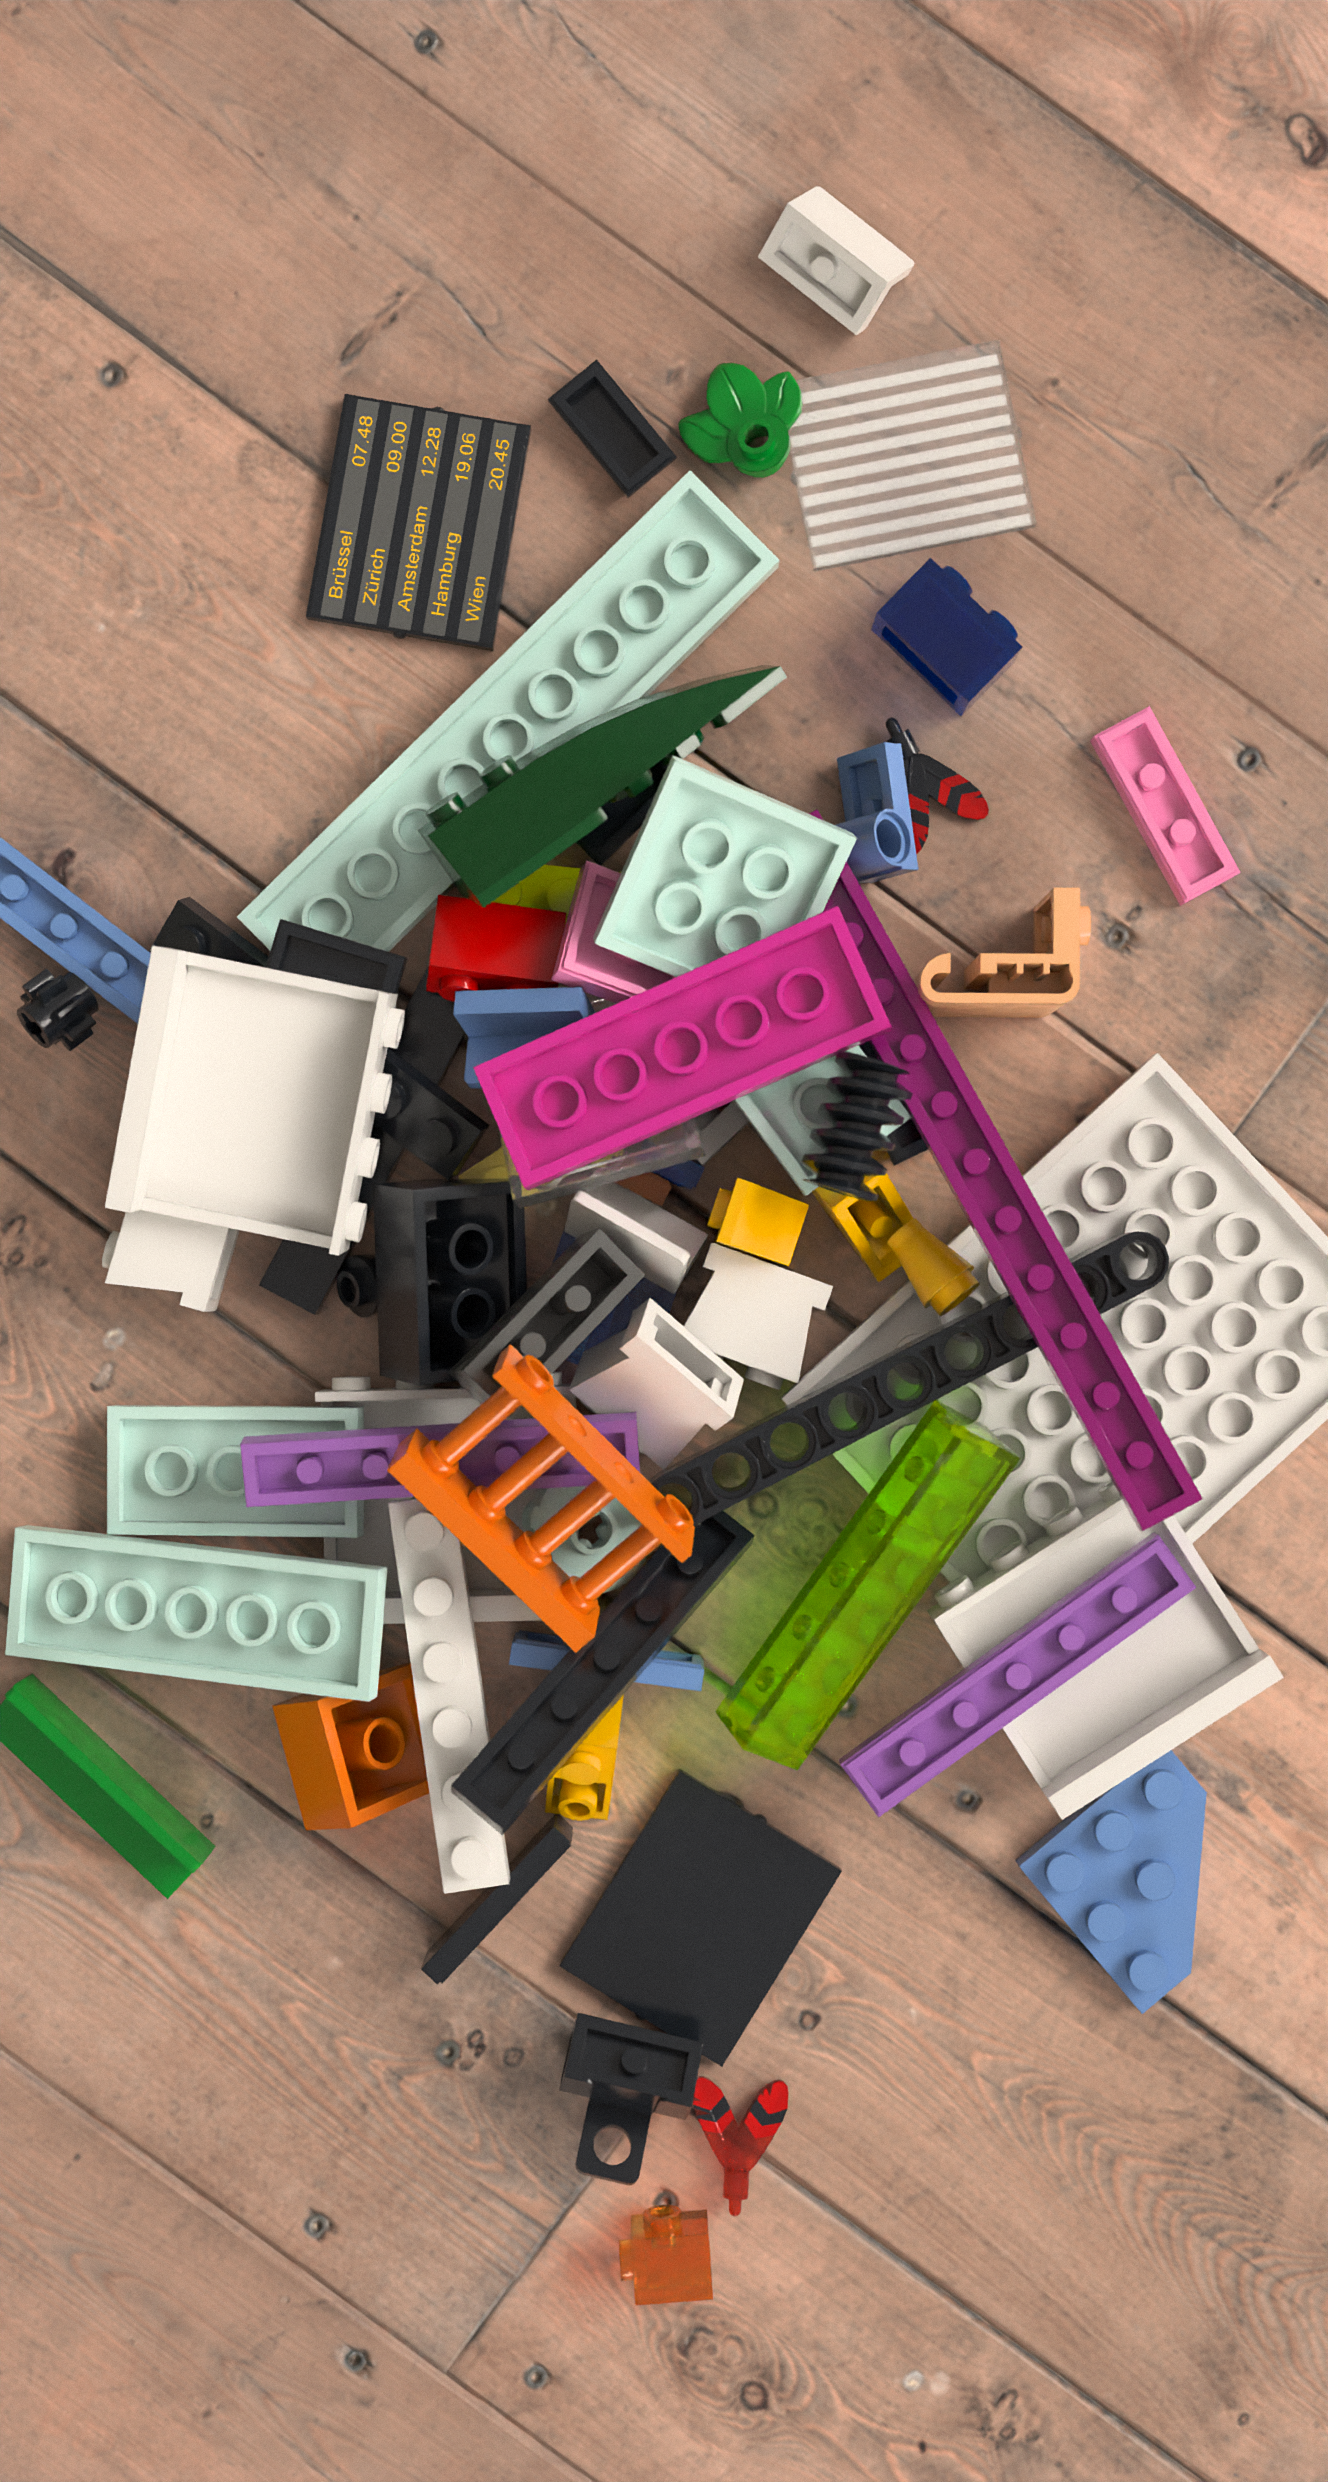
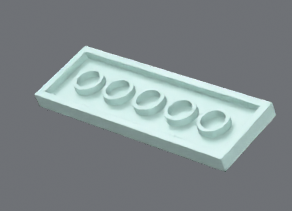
(197, 1612)

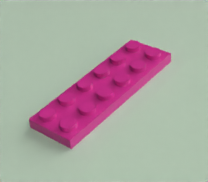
(682, 1048)

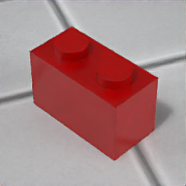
(492, 947)

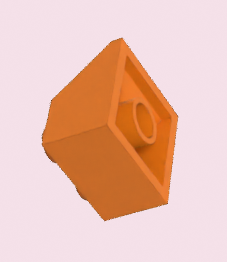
(354, 1755)

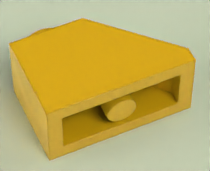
(869, 1223)

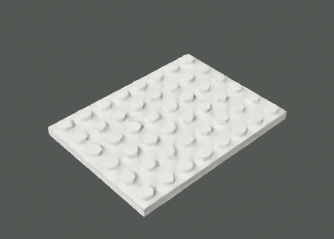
(1219, 1346)

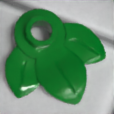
(740, 412)

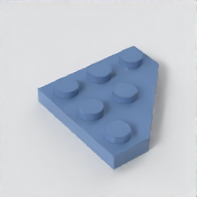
(1130, 1876)

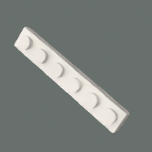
(446, 1690)

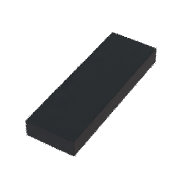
(497, 1901)

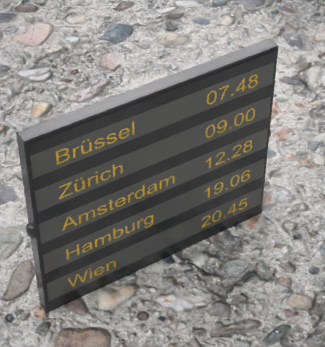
(418, 522)

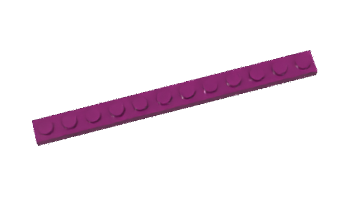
(1017, 1233)

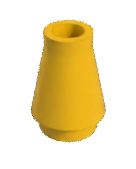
(933, 1268)

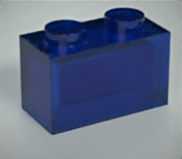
(947, 635)

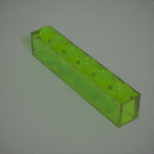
(866, 1586)

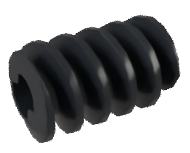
(856, 1126)

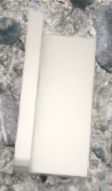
(834, 258)
(646, 1233)

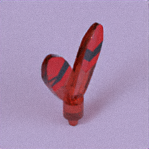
(743, 2146)

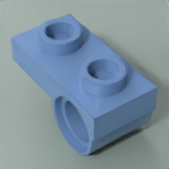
(877, 812)

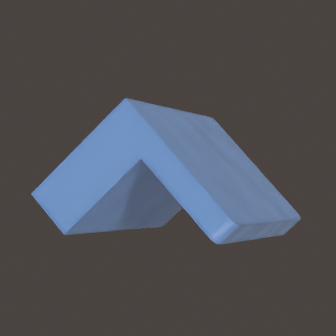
(513, 1017)

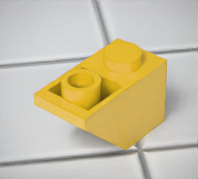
(757, 1221)
(585, 1780)

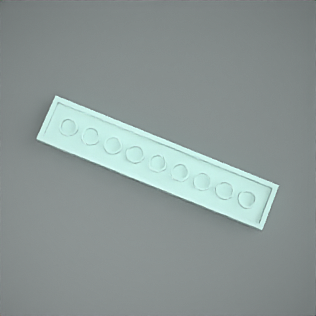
(586, 655)

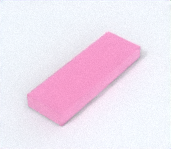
(1164, 806)

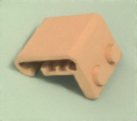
(1019, 982)

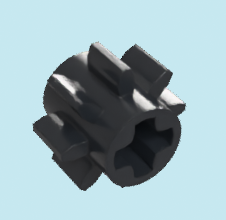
(57, 1009)

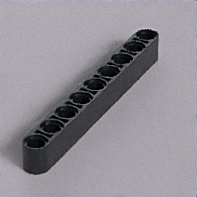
(937, 1378)

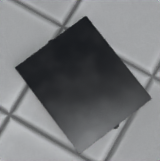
(700, 1916)

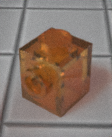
(668, 2256)

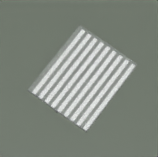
(909, 456)

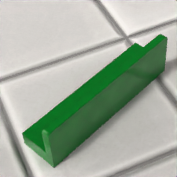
(100, 1786)

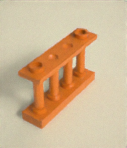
(525, 1558)

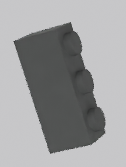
(553, 1312)

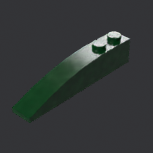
(556, 792)

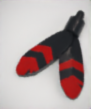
(932, 778)

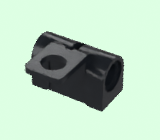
(627, 2078)

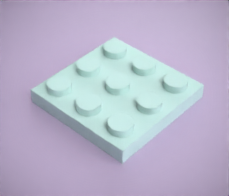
(717, 872)

